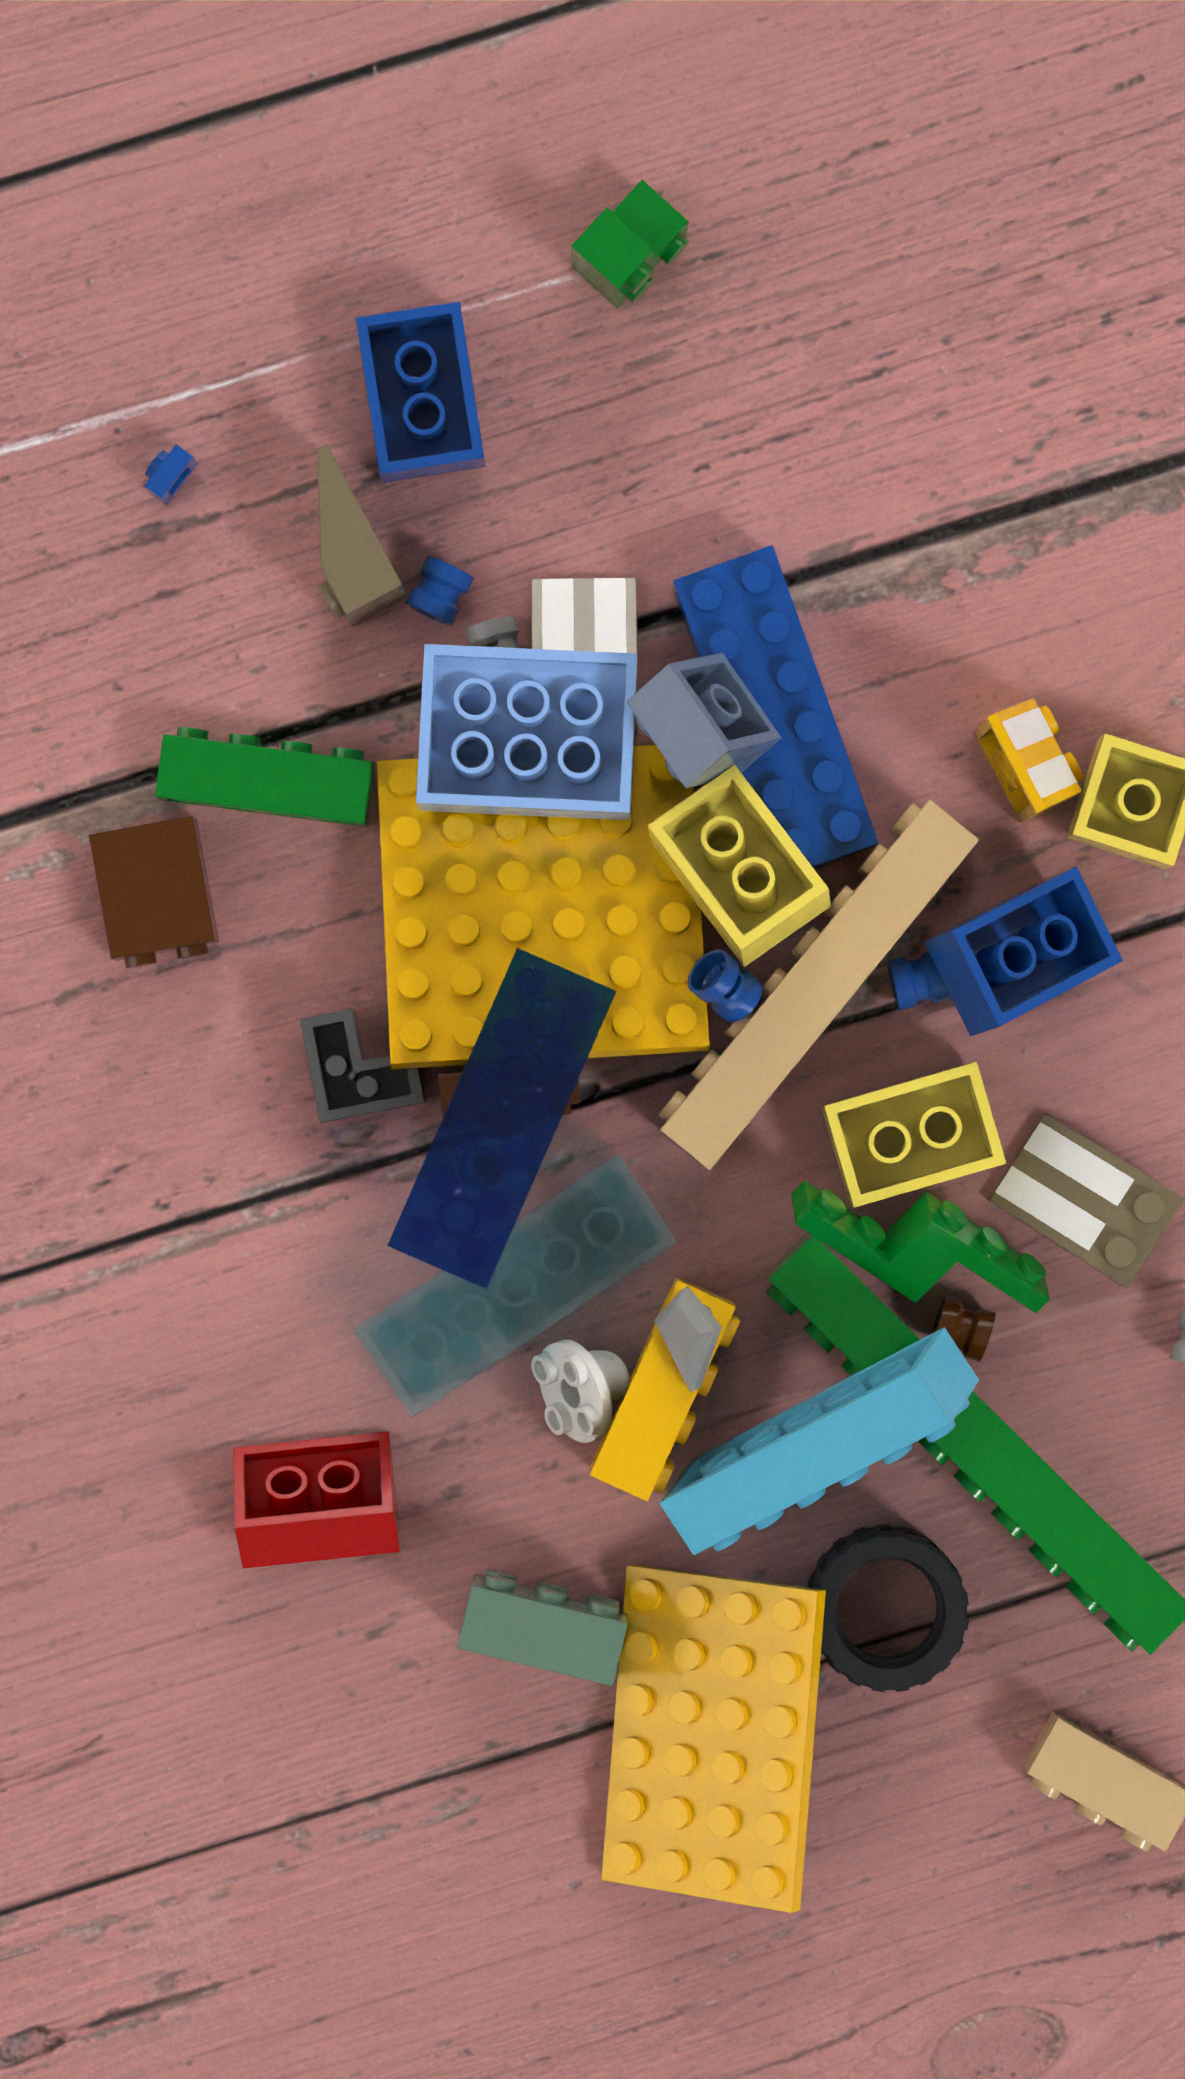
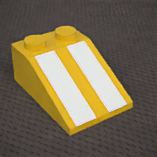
(1028, 759)

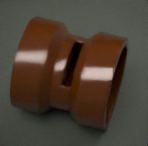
(966, 1327)

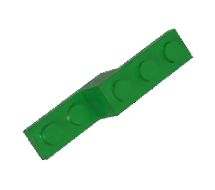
(920, 1245)

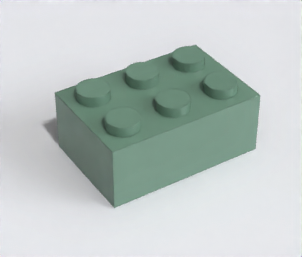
(544, 1627)

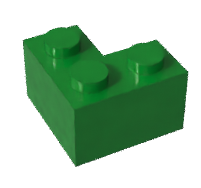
(627, 244)

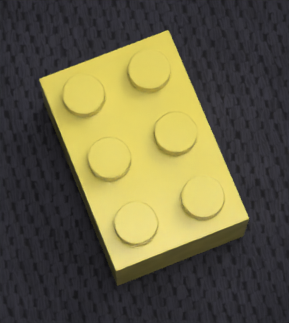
(739, 865)
(913, 1134)

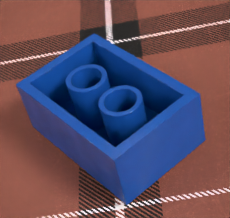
(420, 392)
(1023, 951)

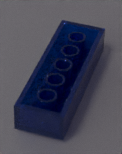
(501, 1118)

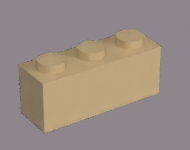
(1106, 1783)

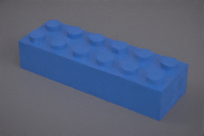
(806, 775)

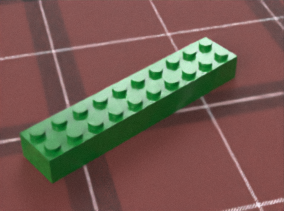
(989, 1456)

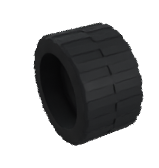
(950, 1620)

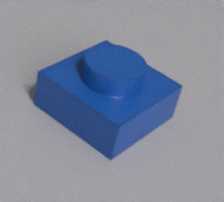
(168, 473)

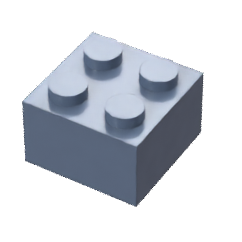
(702, 719)

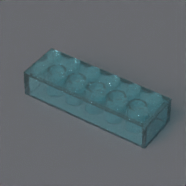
(547, 1270)

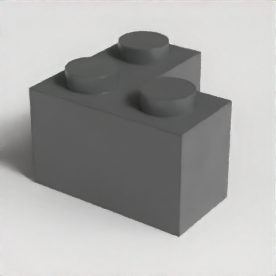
(343, 1079)

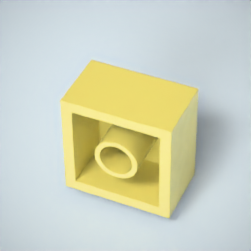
(1132, 802)

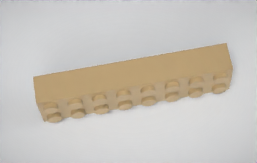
(819, 983)

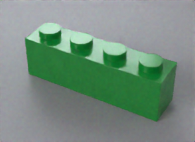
(265, 779)

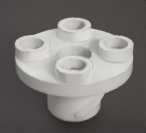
(579, 1388)

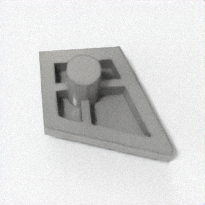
(689, 1335)

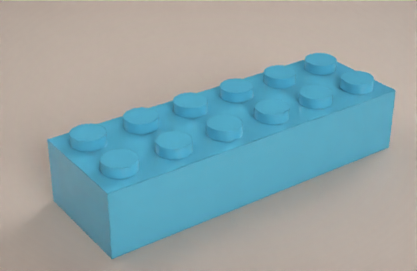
(821, 1443)

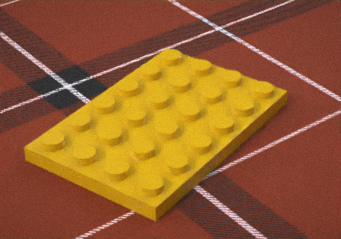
(714, 1737)

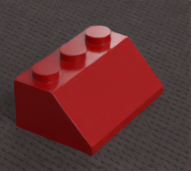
(315, 1500)

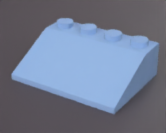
(526, 732)

